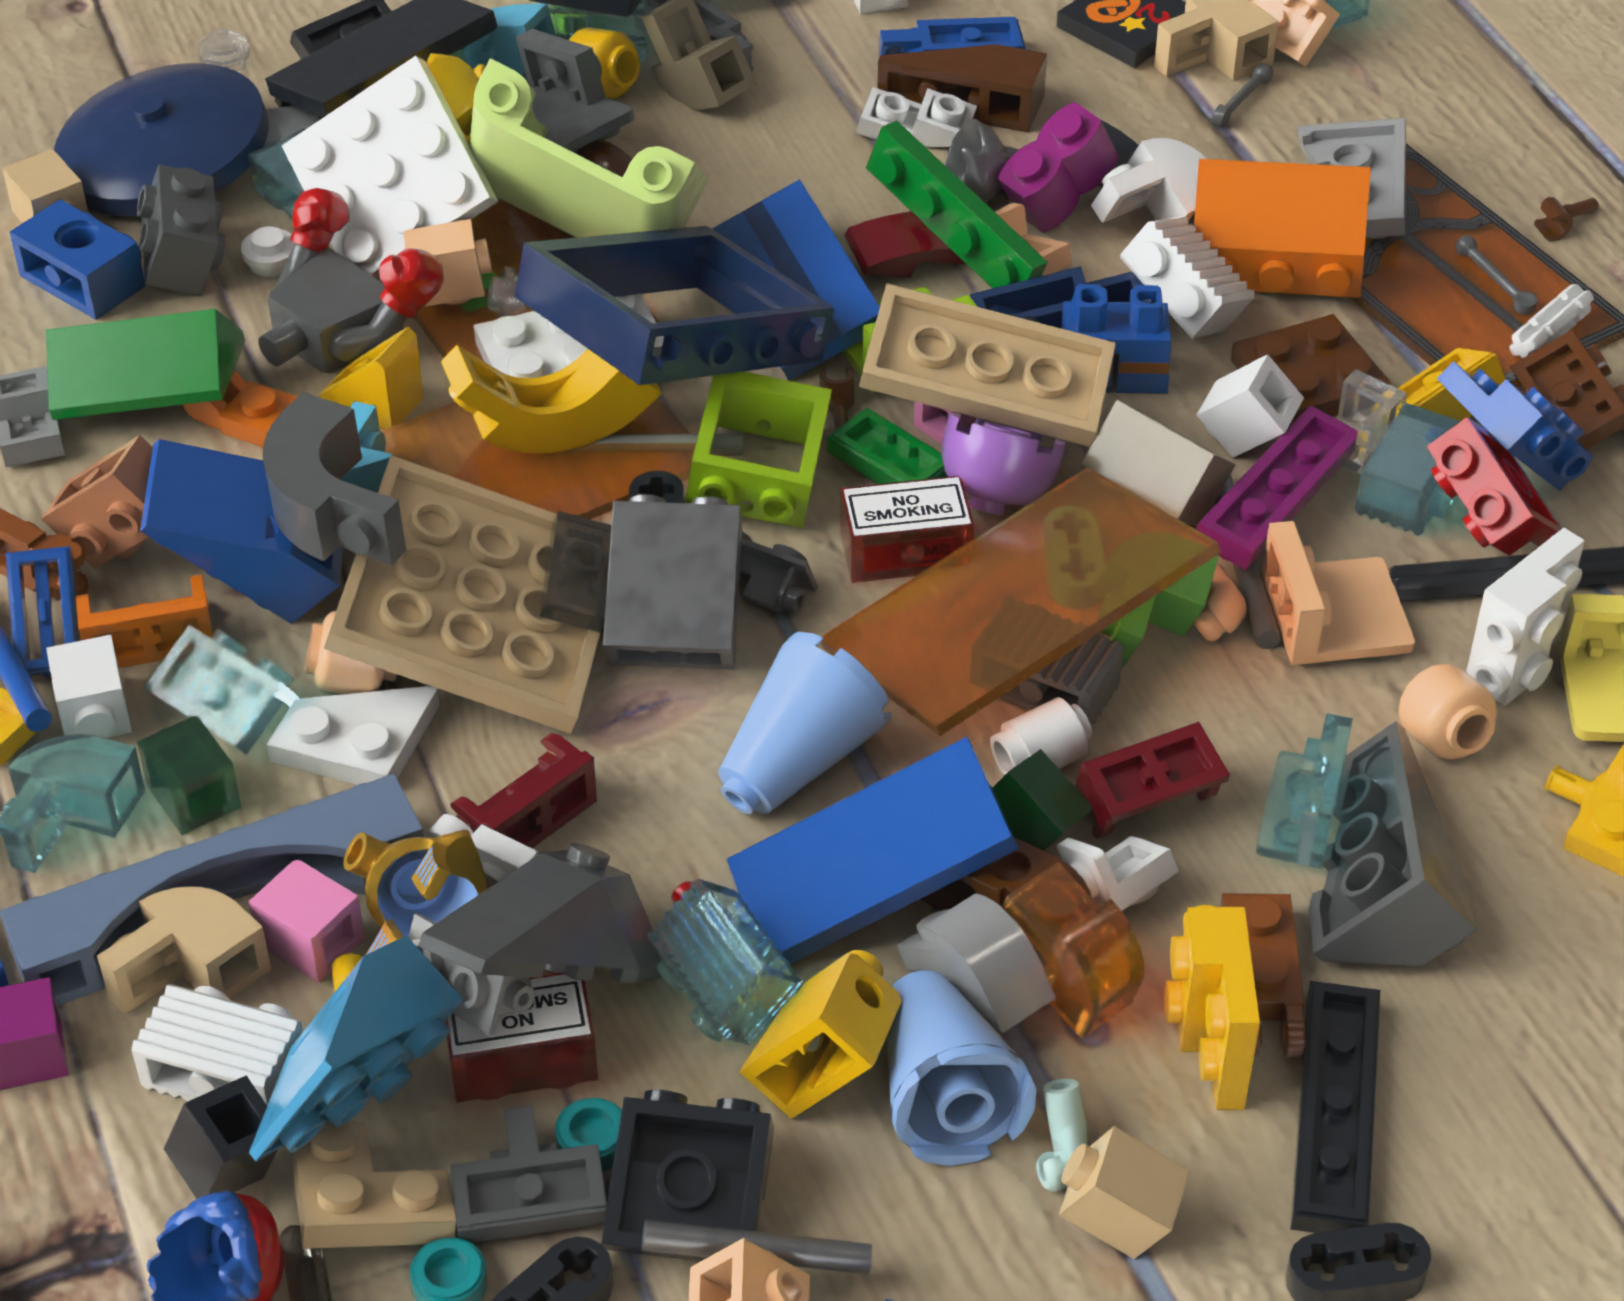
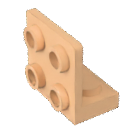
(1331, 606)

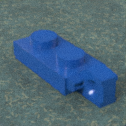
(952, 33)

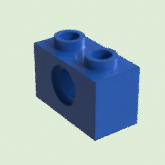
(78, 259)

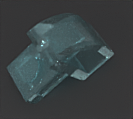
(65, 783)

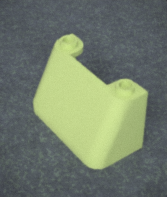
(564, 187)

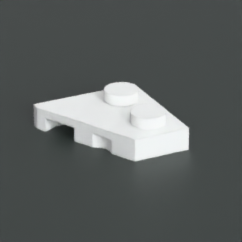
(354, 733)

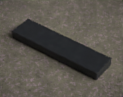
(1336, 1109)

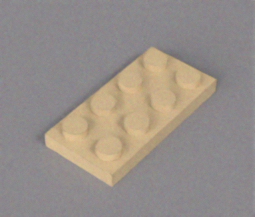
(988, 365)

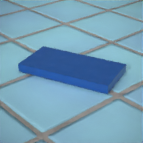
(874, 852)

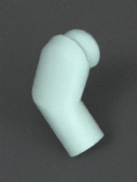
(1066, 1127)

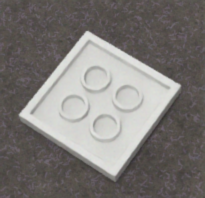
(393, 162)

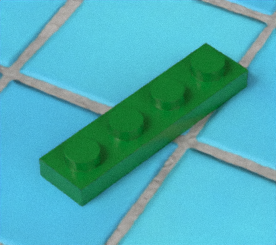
(951, 209)

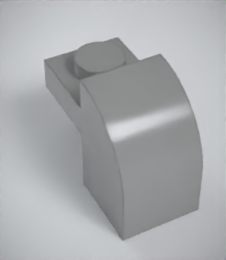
(983, 958)

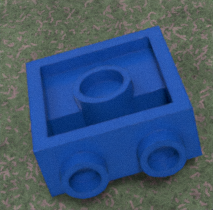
(1522, 423)

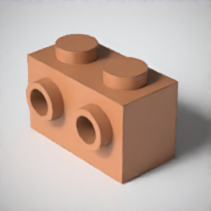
(105, 504)

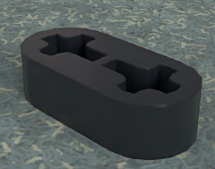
(1357, 1264)
(546, 1276)

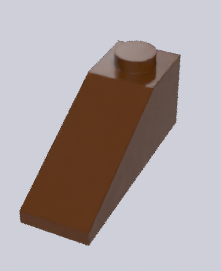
(996, 78)

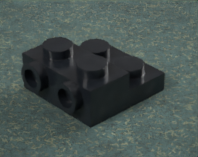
(686, 1167)

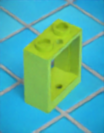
(767, 409)

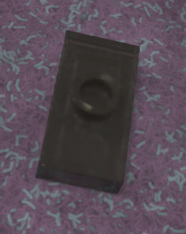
(577, 572)

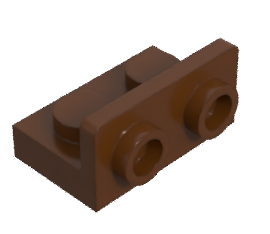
(1577, 384)

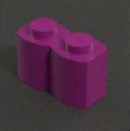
(1059, 166)

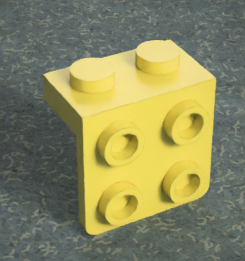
(1594, 666)

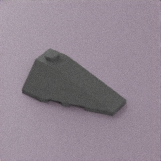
(1392, 872)

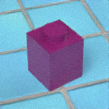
(30, 1035)

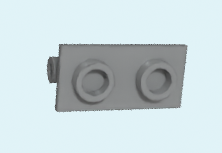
(482, 995)

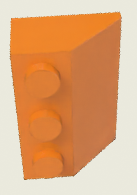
(1286, 224)

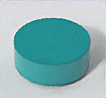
(590, 1123)
(448, 1271)

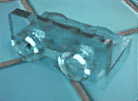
(221, 686)
(1305, 797)

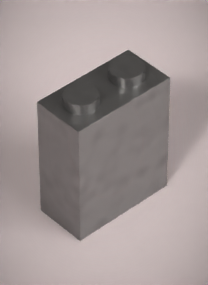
(673, 583)

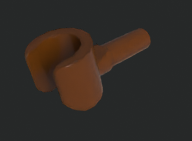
(1559, 217)
(841, 396)

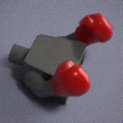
(330, 306)

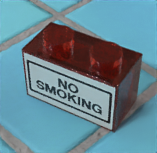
(903, 526)
(529, 1050)

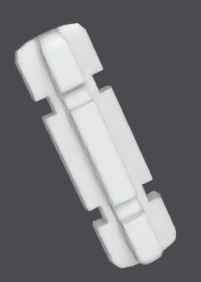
(1552, 320)

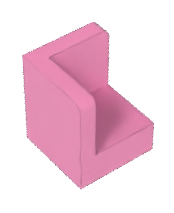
(308, 919)

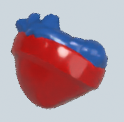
(218, 1251)

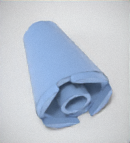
(800, 724)
(952, 1075)

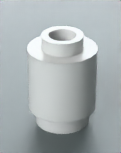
(1053, 727)

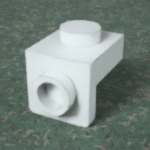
(1124, 873)

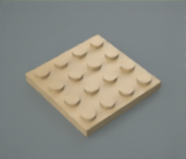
(466, 601)

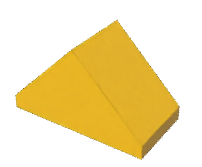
(383, 378)

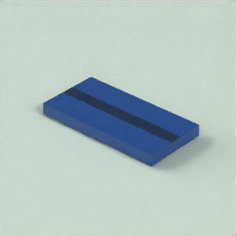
(799, 244)

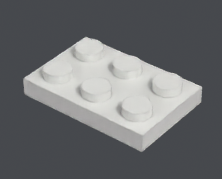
(533, 346)

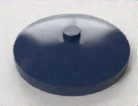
(163, 116)

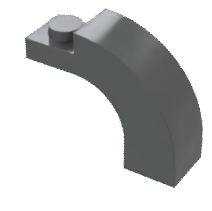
(317, 512)

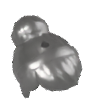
(978, 158)

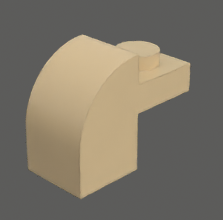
(1223, 32)
(188, 936)

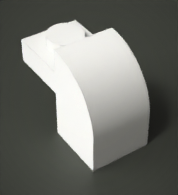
(1158, 176)

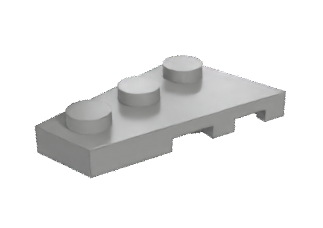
(1366, 144)

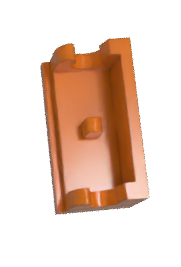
(148, 629)

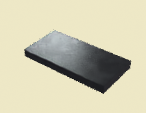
(373, 51)

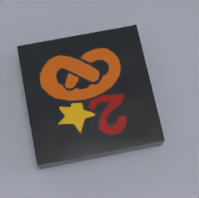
(1119, 26)

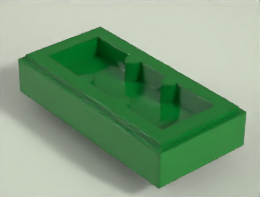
(883, 450)

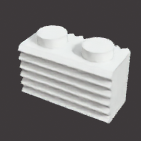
(1192, 277)
(207, 1041)

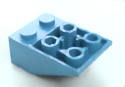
(358, 1046)

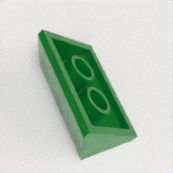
(141, 363)

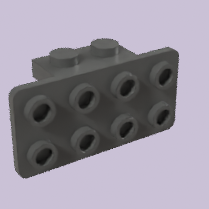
(569, 91)

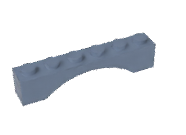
(69, 927)

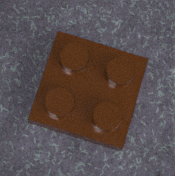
(1313, 357)

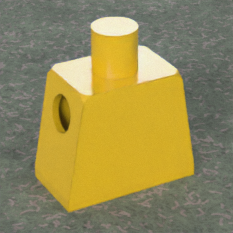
(850, 1013)

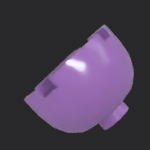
(999, 463)

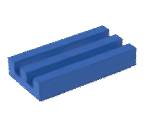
(40, 560)

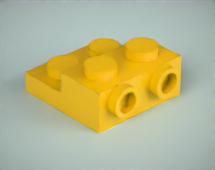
(1215, 999)

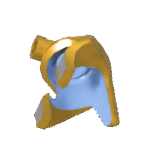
(415, 877)

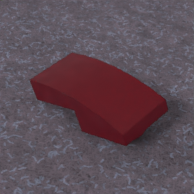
(896, 245)

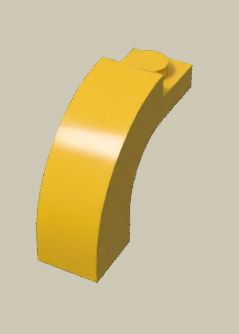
(547, 411)

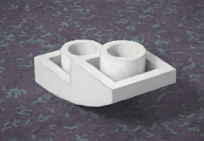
(931, 123)

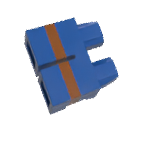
(1136, 328)

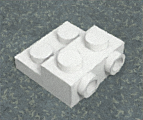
(1524, 618)

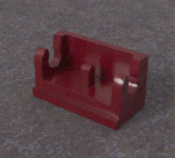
(1150, 776)
(540, 798)

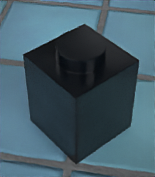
(215, 1138)

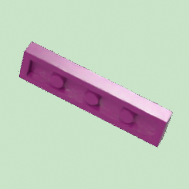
(1278, 485)

